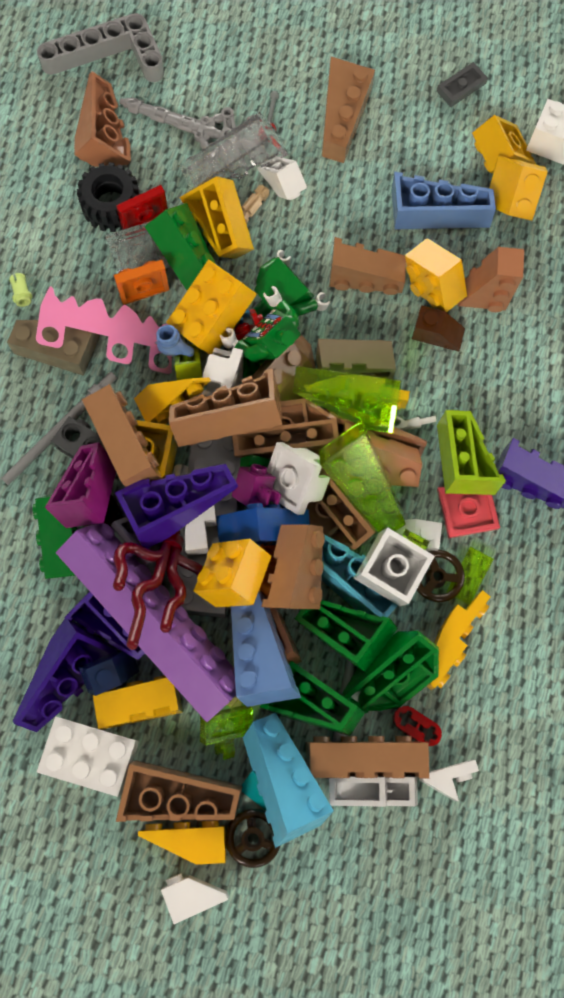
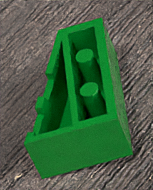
(50, 538)

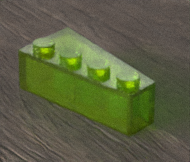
(361, 476)

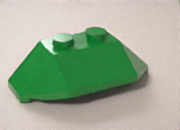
(396, 674)

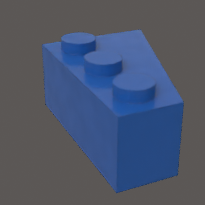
(258, 523)

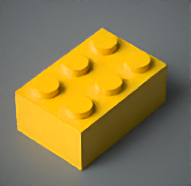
(210, 307)

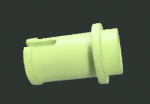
(21, 296)

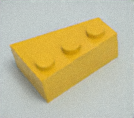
(220, 216)
(137, 703)

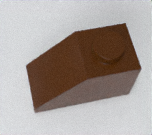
(438, 329)

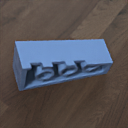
(440, 205)
(259, 657)

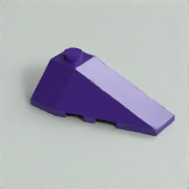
(168, 504)
(59, 674)

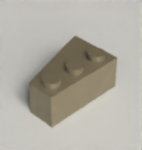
(71, 356)
(356, 356)

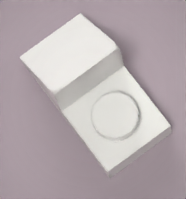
(442, 778)

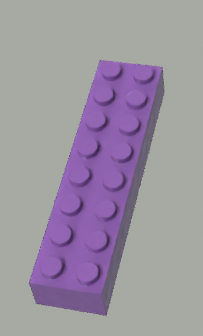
(183, 653)

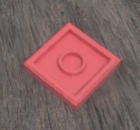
(467, 513)

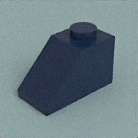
(108, 672)

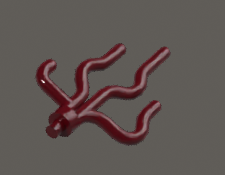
(167, 559)

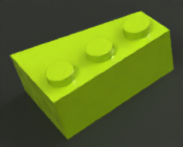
(464, 457)

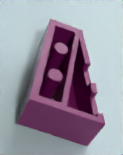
(84, 488)

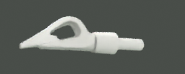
(413, 423)

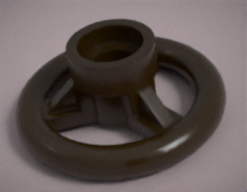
(458, 578)
(235, 852)

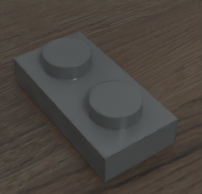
(462, 84)

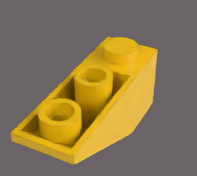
(157, 398)
(195, 844)

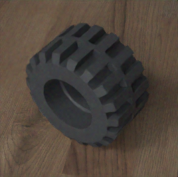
(101, 181)

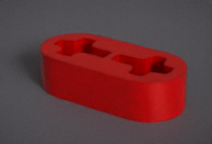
(420, 720)

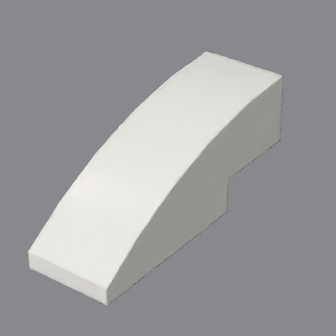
(196, 533)
(373, 791)

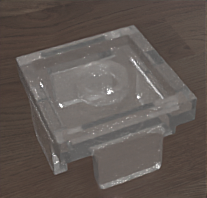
(133, 248)

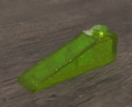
(352, 395)

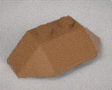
(285, 365)
(302, 427)
(340, 517)

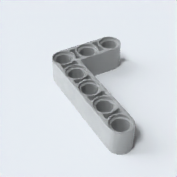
(104, 41)

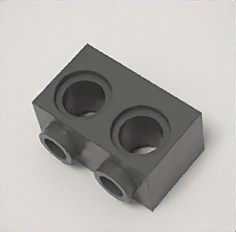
(71, 426)

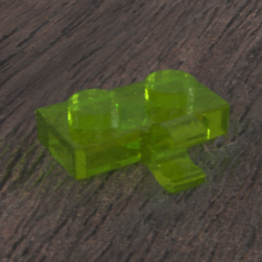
(226, 727)

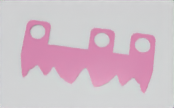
(92, 317)

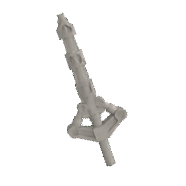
(202, 129)

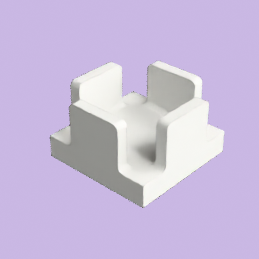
(223, 369)
(297, 477)

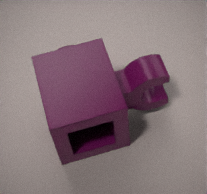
(255, 486)

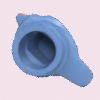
(171, 342)

